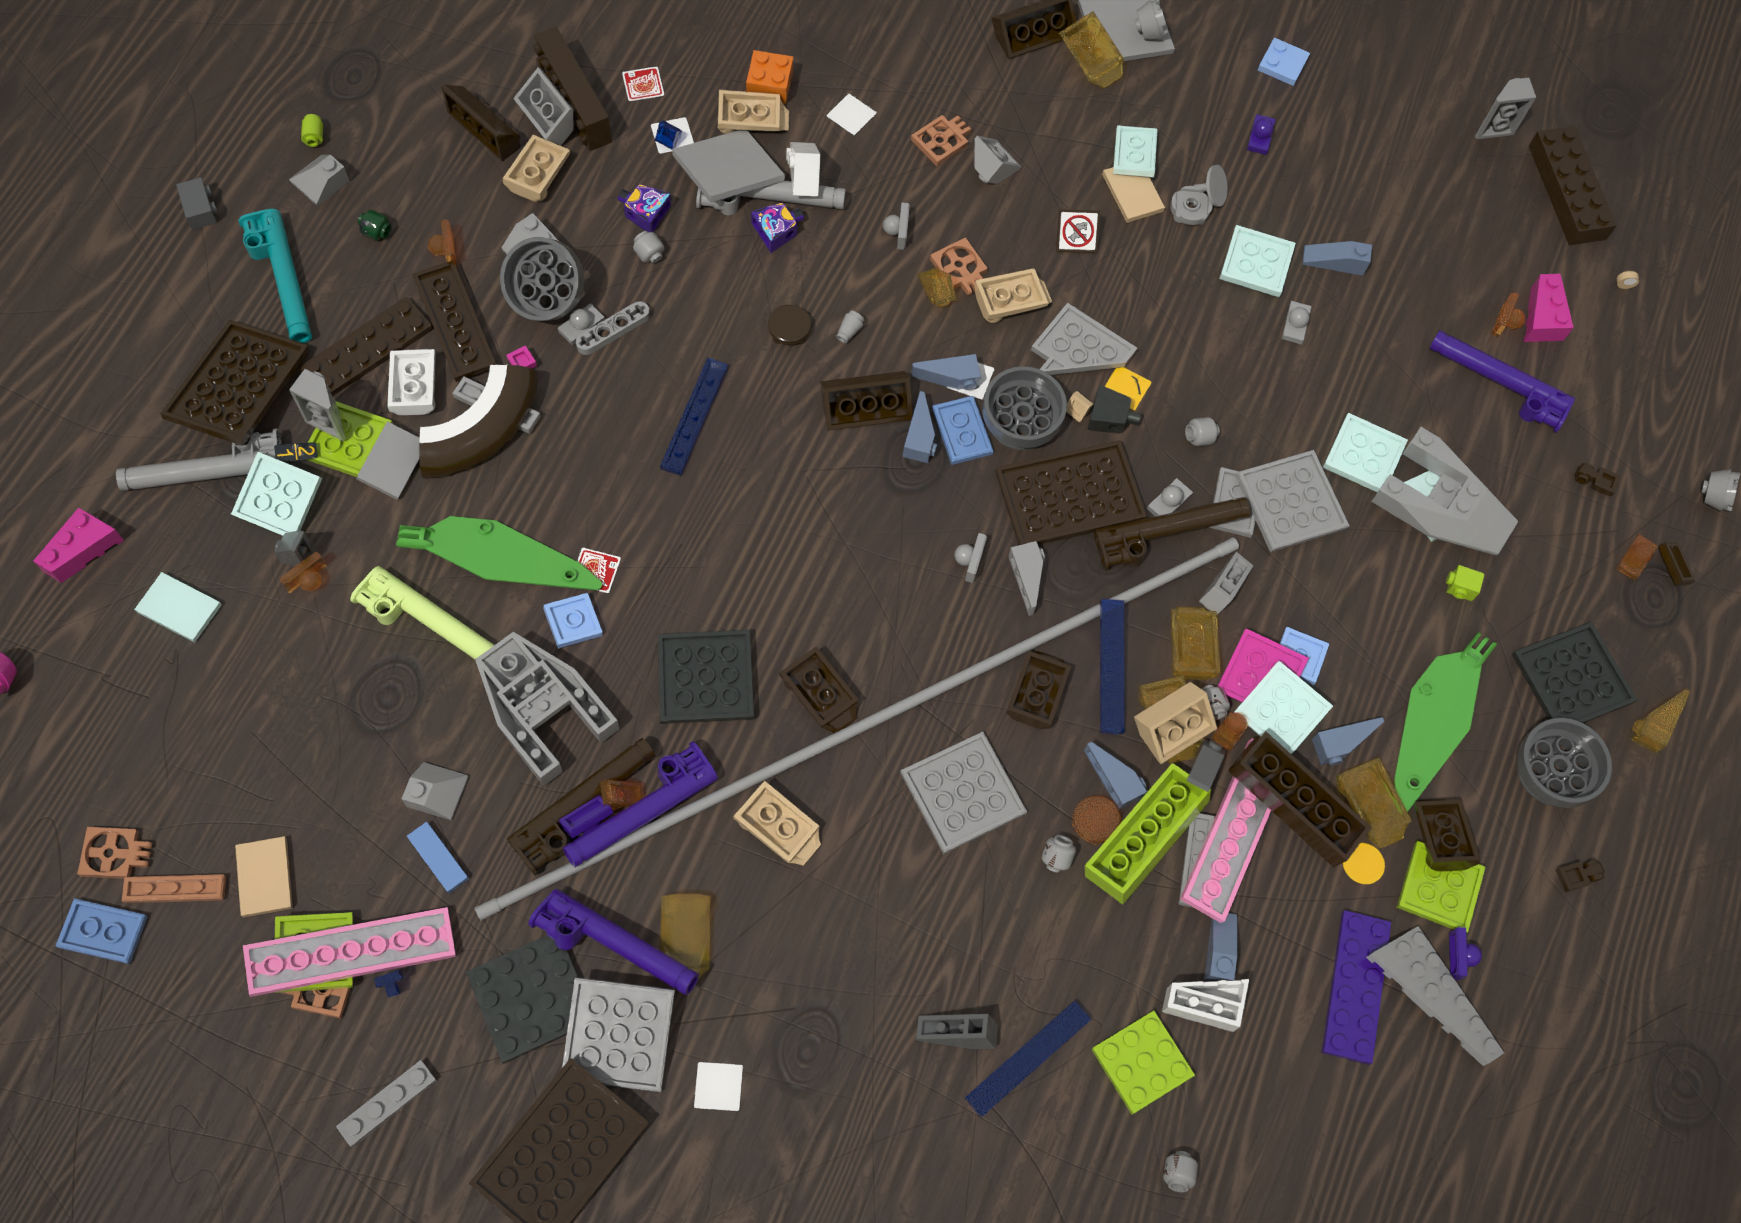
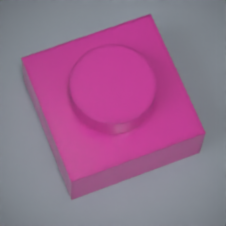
(521, 357)

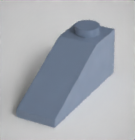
(1339, 256)
(952, 372)
(921, 435)
(1338, 743)
(1118, 779)
(1222, 950)

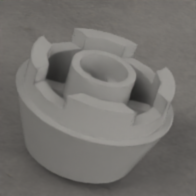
(1151, 20)
(1721, 489)

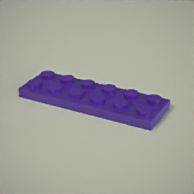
(1355, 989)

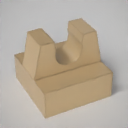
(1078, 406)

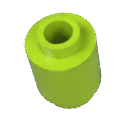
(312, 130)

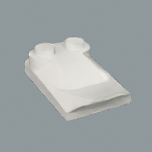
(411, 382)

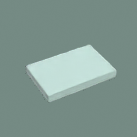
(1135, 151)
(178, 607)

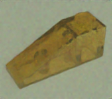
(1657, 727)

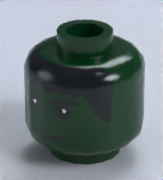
(374, 225)

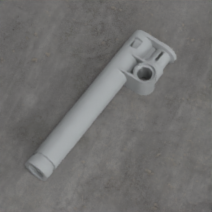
(779, 191)
(200, 469)

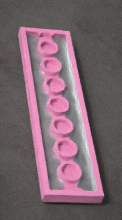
(1226, 852)
(348, 951)

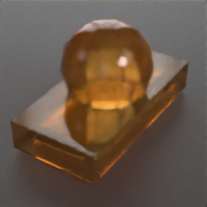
(443, 243)
(1508, 316)
(1637, 557)
(304, 574)
(1231, 730)
(620, 793)

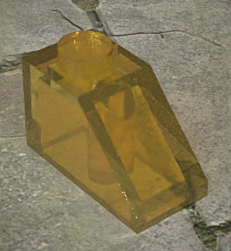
(937, 286)

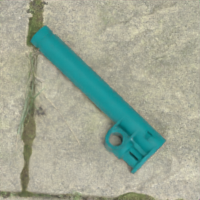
(265, 239)

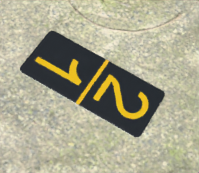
(295, 451)

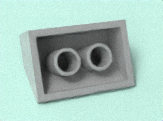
(546, 108)
(1508, 109)
(529, 228)
(317, 403)

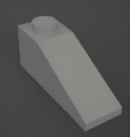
(1027, 568)
(1226, 583)

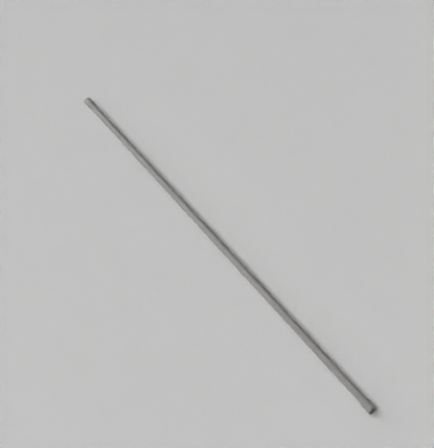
(497, 904)

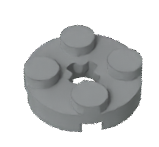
(1188, 215)

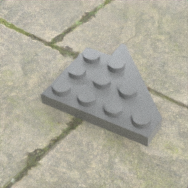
(1080, 344)

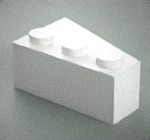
(804, 168)
(1208, 1003)

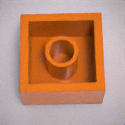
(770, 74)

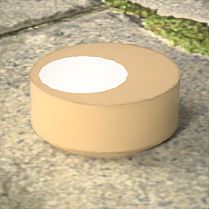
(1627, 279)

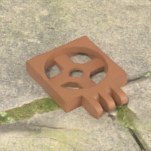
(953, 128)
(966, 280)
(131, 855)
(317, 1007)

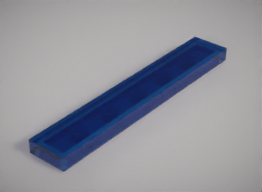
(694, 416)
(1111, 666)
(1027, 1059)

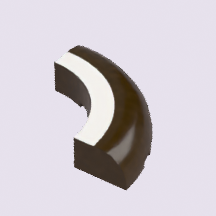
(483, 427)

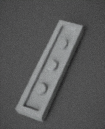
(469, 392)
(1196, 837)
(386, 1103)

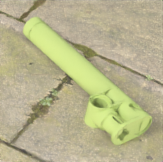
(383, 591)

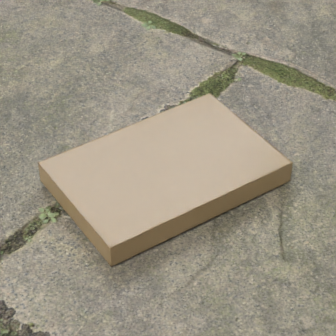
(1133, 195)
(263, 876)

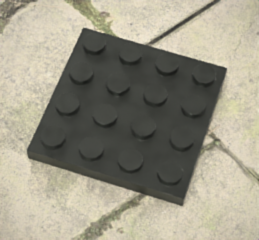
(1574, 675)
(705, 676)
(525, 996)

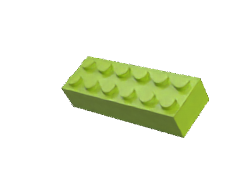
(1146, 834)

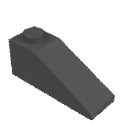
(1206, 764)
(962, 1031)

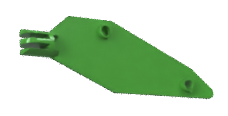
(497, 553)
(1438, 717)

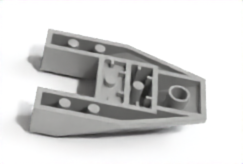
(1458, 506)
(531, 687)

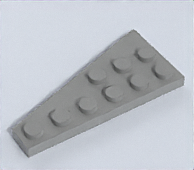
(1432, 987)

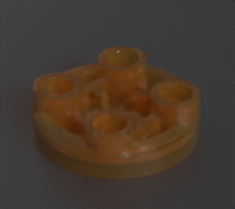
(1096, 819)

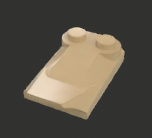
(751, 112)
(535, 168)
(1010, 294)
(779, 825)

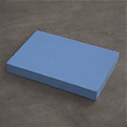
(962, 430)
(101, 931)

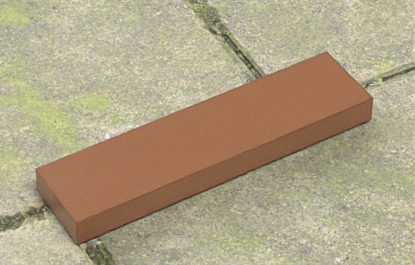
(174, 888)

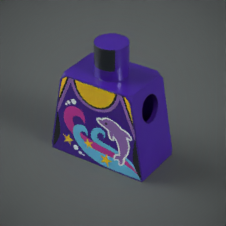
(645, 206)
(776, 224)

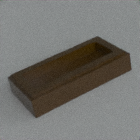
(1676, 563)

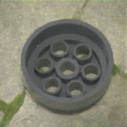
(516, 279)
(1039, 390)
(1580, 745)

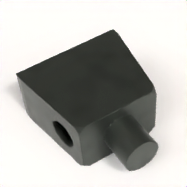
(1111, 412)

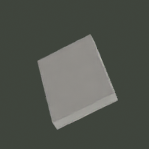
(391, 461)
(1227, 489)

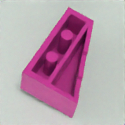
(1548, 310)
(75, 545)

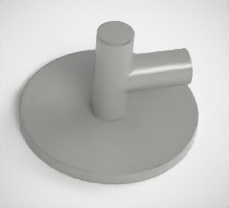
(1215, 185)

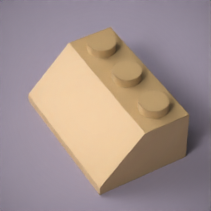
(1176, 722)

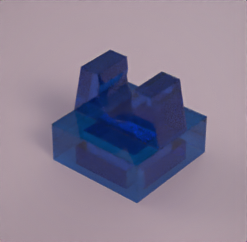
(668, 134)
(390, 983)

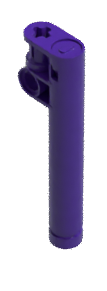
(1541, 400)
(690, 775)
(564, 914)

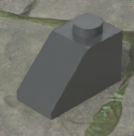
(293, 548)

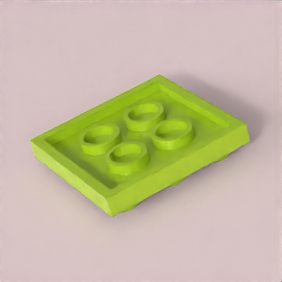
(361, 435)
(1440, 896)
(302, 924)
(1142, 1062)

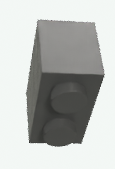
(197, 204)

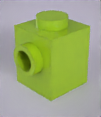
(1464, 583)

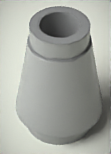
(850, 326)

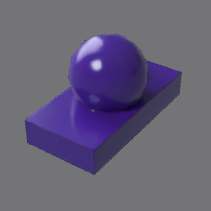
(1261, 134)
(585, 817)
(1462, 953)

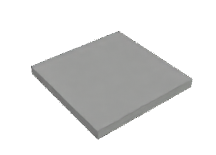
(1119, 21)
(728, 165)
(1292, 500)
(963, 792)
(620, 1032)

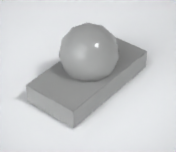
(898, 225)
(579, 322)
(1296, 322)
(1170, 498)
(967, 555)

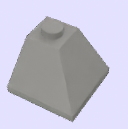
(993, 160)
(320, 179)
(435, 790)

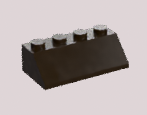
(1033, 26)
(481, 121)
(867, 400)

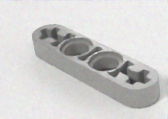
(615, 330)

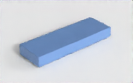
(437, 857)

